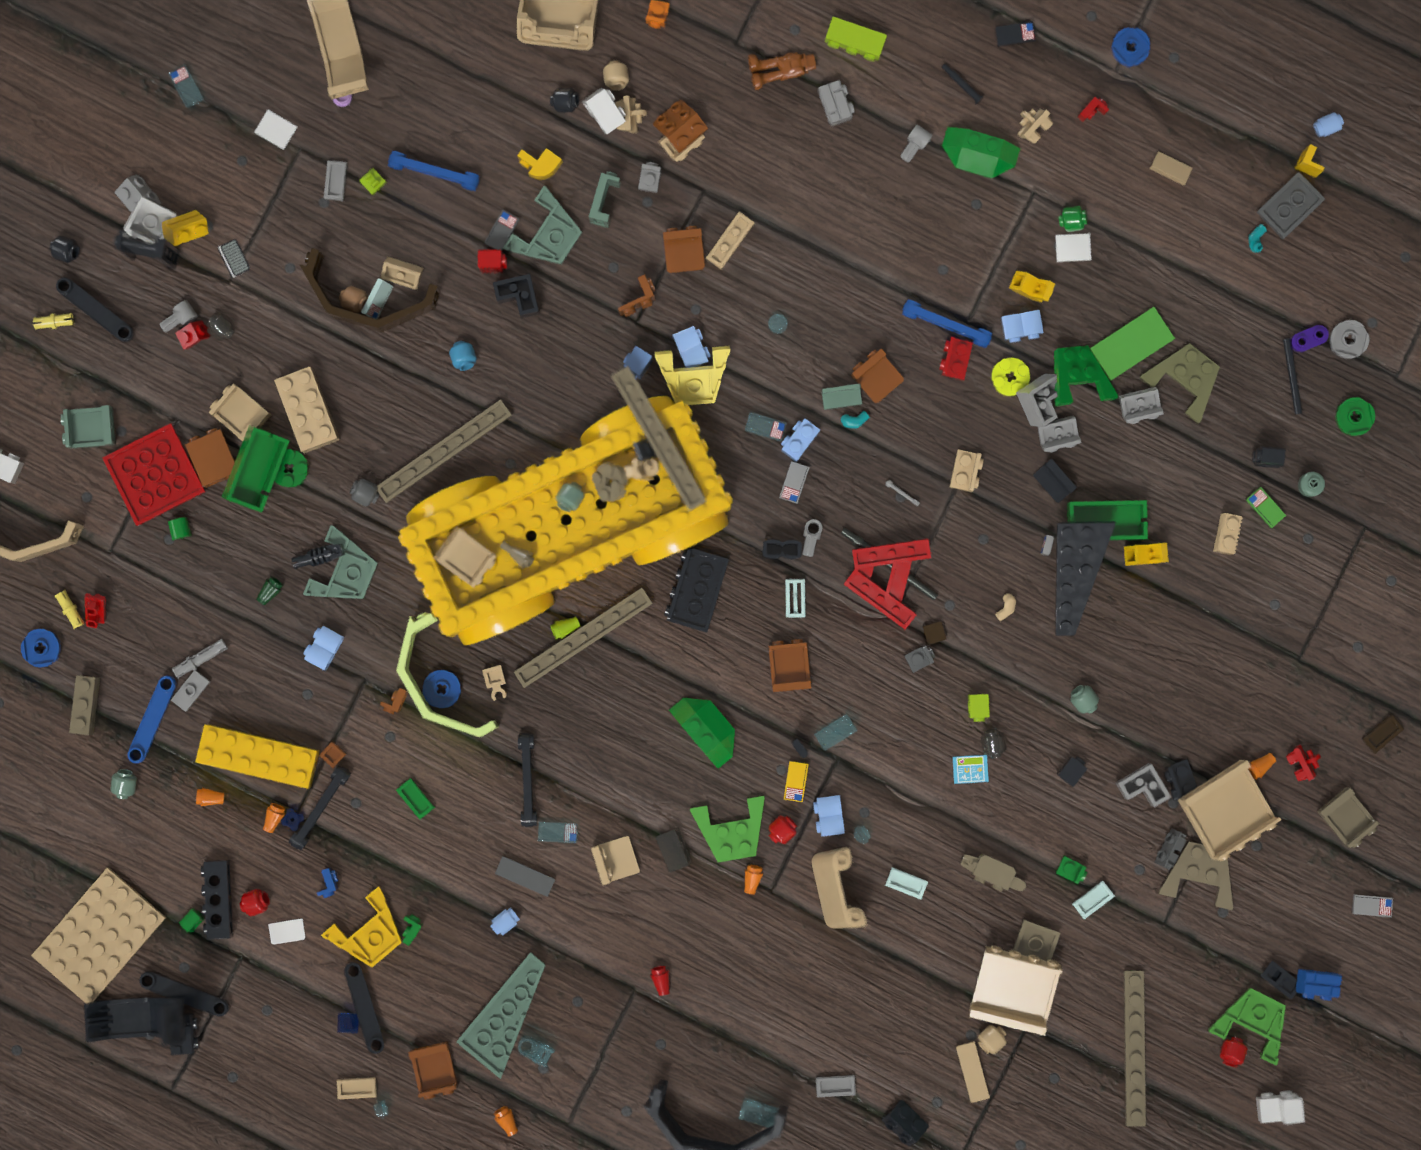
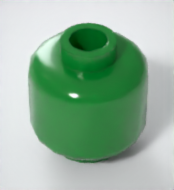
(1073, 218)

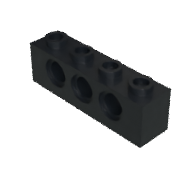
(224, 909)

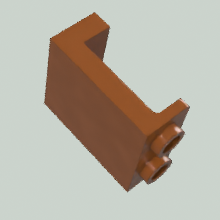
(211, 457)
(789, 666)
(433, 1070)

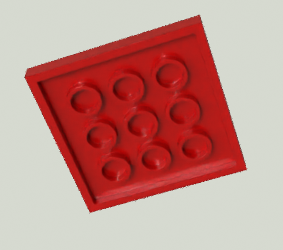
(153, 474)

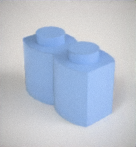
(1022, 325)
(690, 347)
(323, 648)
(830, 815)

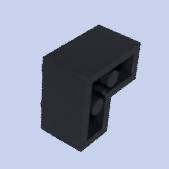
(518, 289)

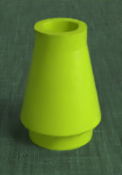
(564, 627)

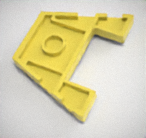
(694, 384)

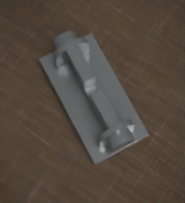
(1173, 841)

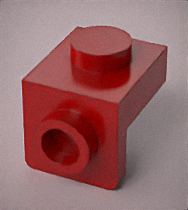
(192, 334)

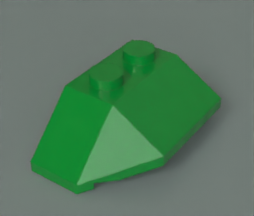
(979, 152)
(707, 728)

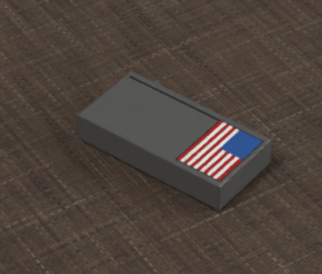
(501, 230)

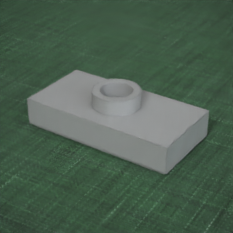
(190, 690)

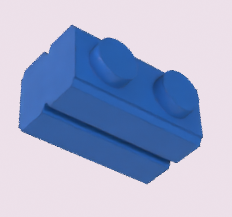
(1318, 983)

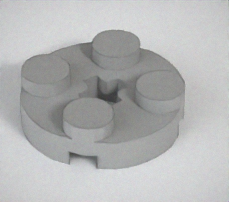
(1339, 344)

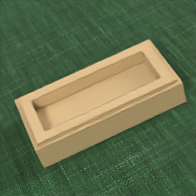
(356, 1088)

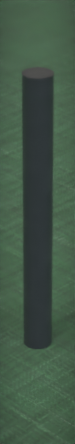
(1292, 376)

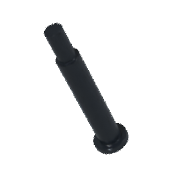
(963, 84)

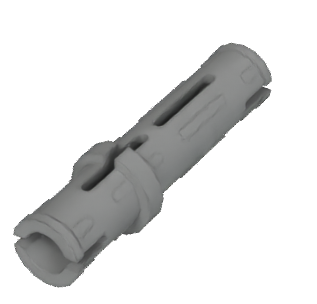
(196, 660)

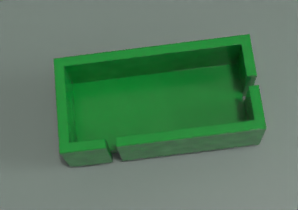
(255, 468)
(1125, 514)

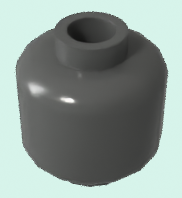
(364, 492)

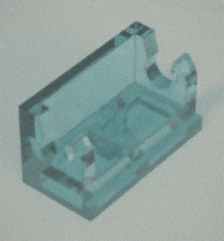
(835, 732)
(758, 1113)

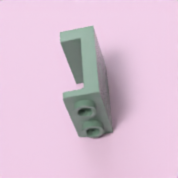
(595, 215)
(88, 427)

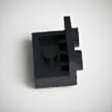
(905, 1123)

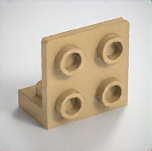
(615, 860)

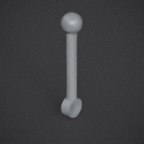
(889, 483)

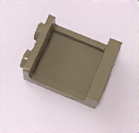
(1348, 818)

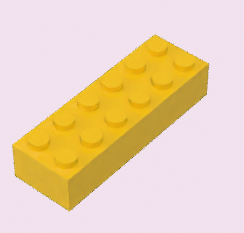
(257, 756)

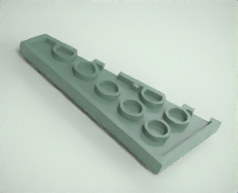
(498, 1025)

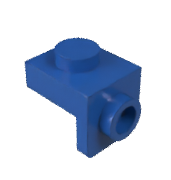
(330, 879)

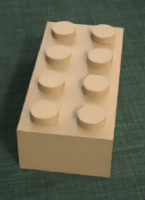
(307, 410)

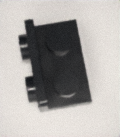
(1181, 779)

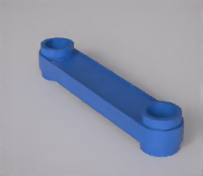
(399, 161)
(980, 337)
(152, 719)

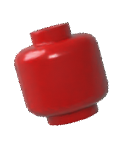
(782, 829)
(254, 902)
(1233, 1052)

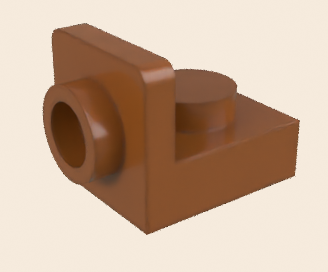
(398, 700)

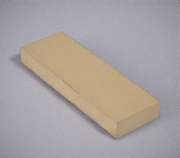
(730, 240)
(972, 1072)

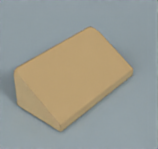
(1171, 168)
(401, 273)

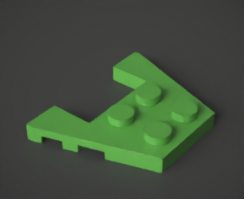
(734, 838)
(1257, 1014)

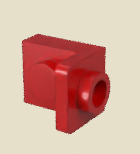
(1090, 110)

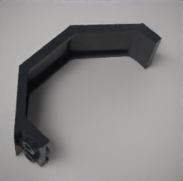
(136, 1018)
(681, 1141)

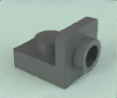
(920, 658)

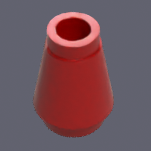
(660, 978)

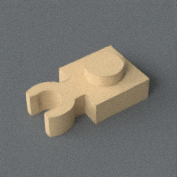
(495, 678)

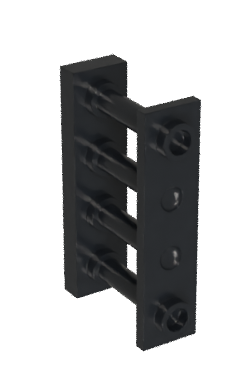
(162, 250)

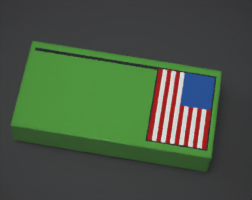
(1265, 507)

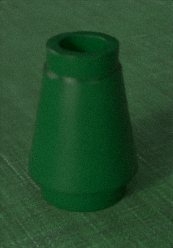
(269, 590)

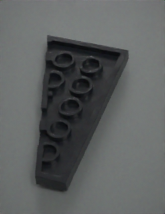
(1078, 560)

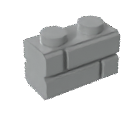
(835, 102)

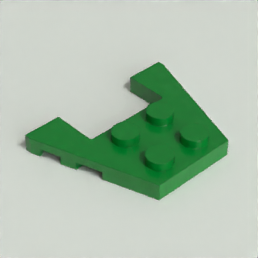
(1076, 367)

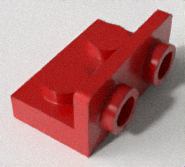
(956, 358)

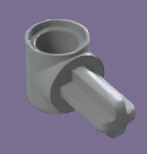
(917, 140)
(182, 314)
(810, 539)

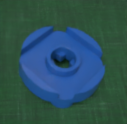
(1130, 36)
(49, 655)
(439, 699)

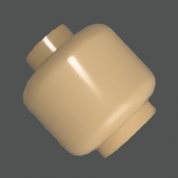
(616, 75)
(992, 1039)

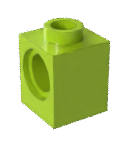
(978, 707)

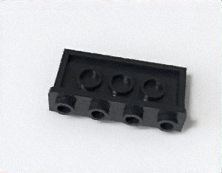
(696, 589)

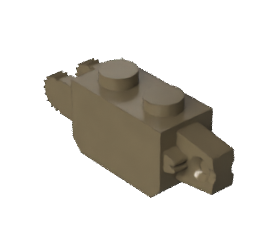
(993, 871)

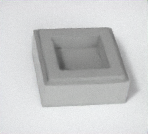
(1047, 545)

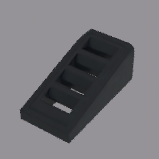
(644, 450)

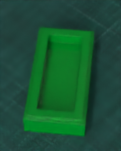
(415, 798)

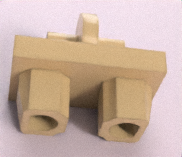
(633, 114)
(1031, 122)
(642, 469)

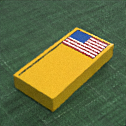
(796, 781)

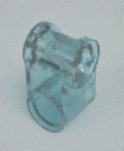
(537, 1051)

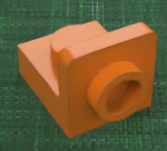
(657, 14)

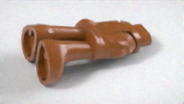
(789, 66)

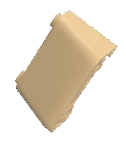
(557, 23)
(830, 891)

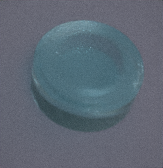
(777, 323)

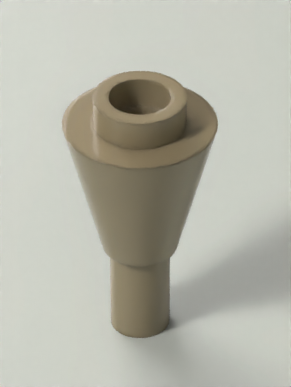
(521, 557)

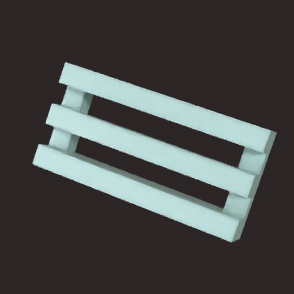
(795, 581)

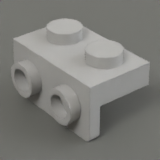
(131, 191)
(1141, 405)
(1059, 434)

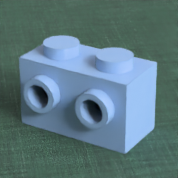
(800, 440)

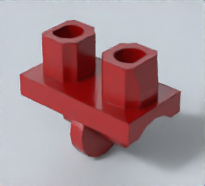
(95, 610)
(1307, 770)

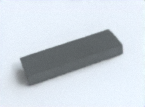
(525, 876)

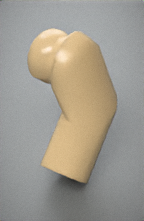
(1009, 607)

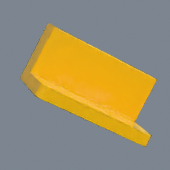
(1306, 165)

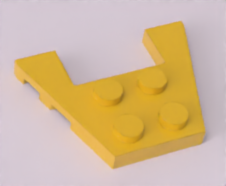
(373, 939)

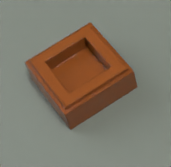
(332, 754)

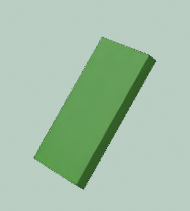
(1132, 343)

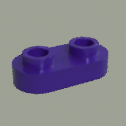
(1310, 338)

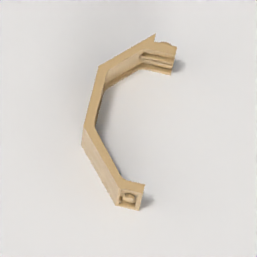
(339, 47)
(69, 537)

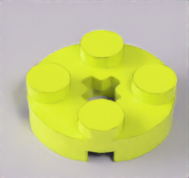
(1001, 382)

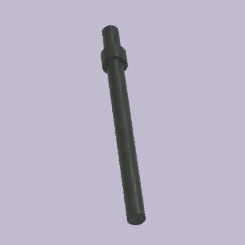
(858, 542)

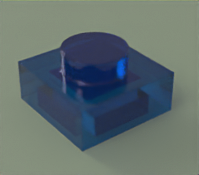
(347, 1023)

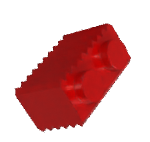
(492, 261)

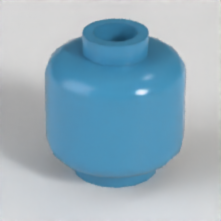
(462, 355)

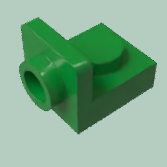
(1071, 870)
(411, 932)

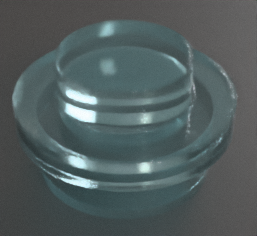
(862, 834)
(380, 1109)

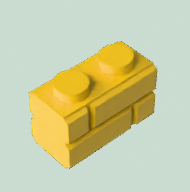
(185, 228)

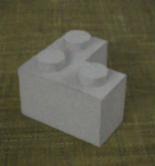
(1037, 400)
(1146, 781)

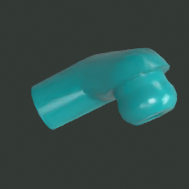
(1254, 239)
(854, 422)

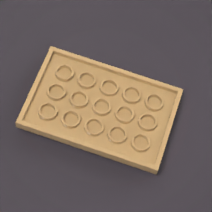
(98, 936)

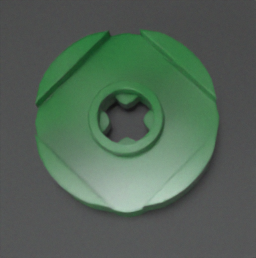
(1360, 407)
(300, 469)

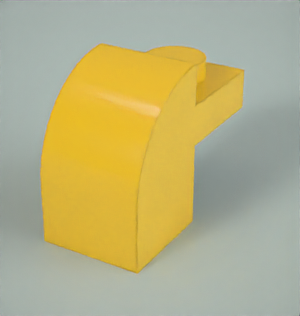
(543, 167)
(1032, 287)
(1146, 554)

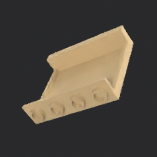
(1228, 811)
(1015, 990)

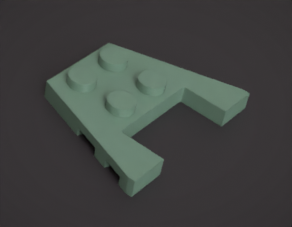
(553, 238)
(351, 573)

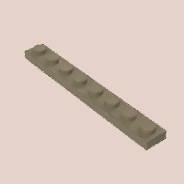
(658, 438)
(443, 451)
(583, 637)
(1134, 1048)

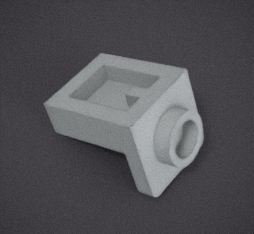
(650, 177)

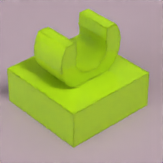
(372, 181)

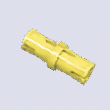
(53, 321)
(69, 609)

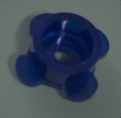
(287, 819)

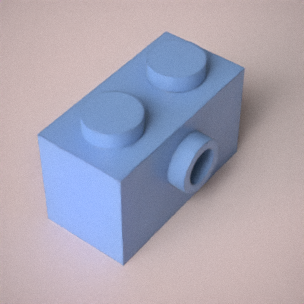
(638, 362)

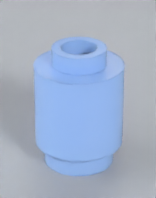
(1328, 124)
(504, 921)

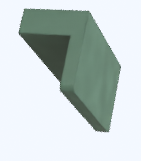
(841, 396)

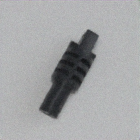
(319, 556)

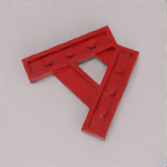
(888, 600)

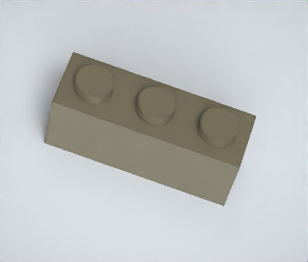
(84, 705)

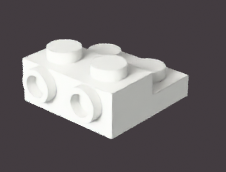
(147, 220)

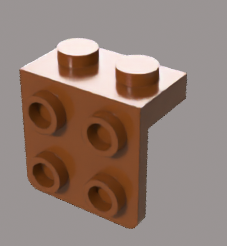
(680, 125)
(683, 249)
(644, 302)
(877, 376)

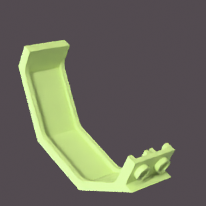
(413, 628)

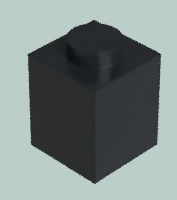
(1072, 771)

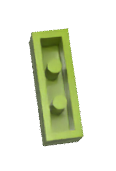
(855, 39)

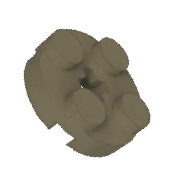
(601, 480)

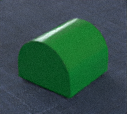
(179, 528)
(191, 920)

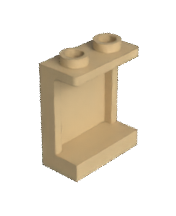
(238, 411)
(465, 557)

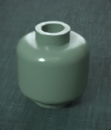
(1305, 482)
(569, 497)
(1084, 699)
(123, 783)

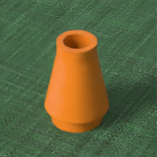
(1261, 765)
(209, 797)
(273, 817)
(752, 878)
(506, 1120)

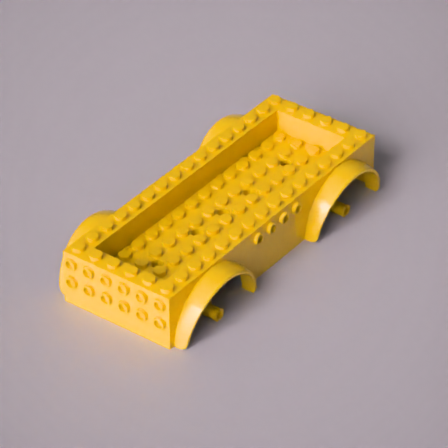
(644, 524)

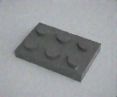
(1290, 205)

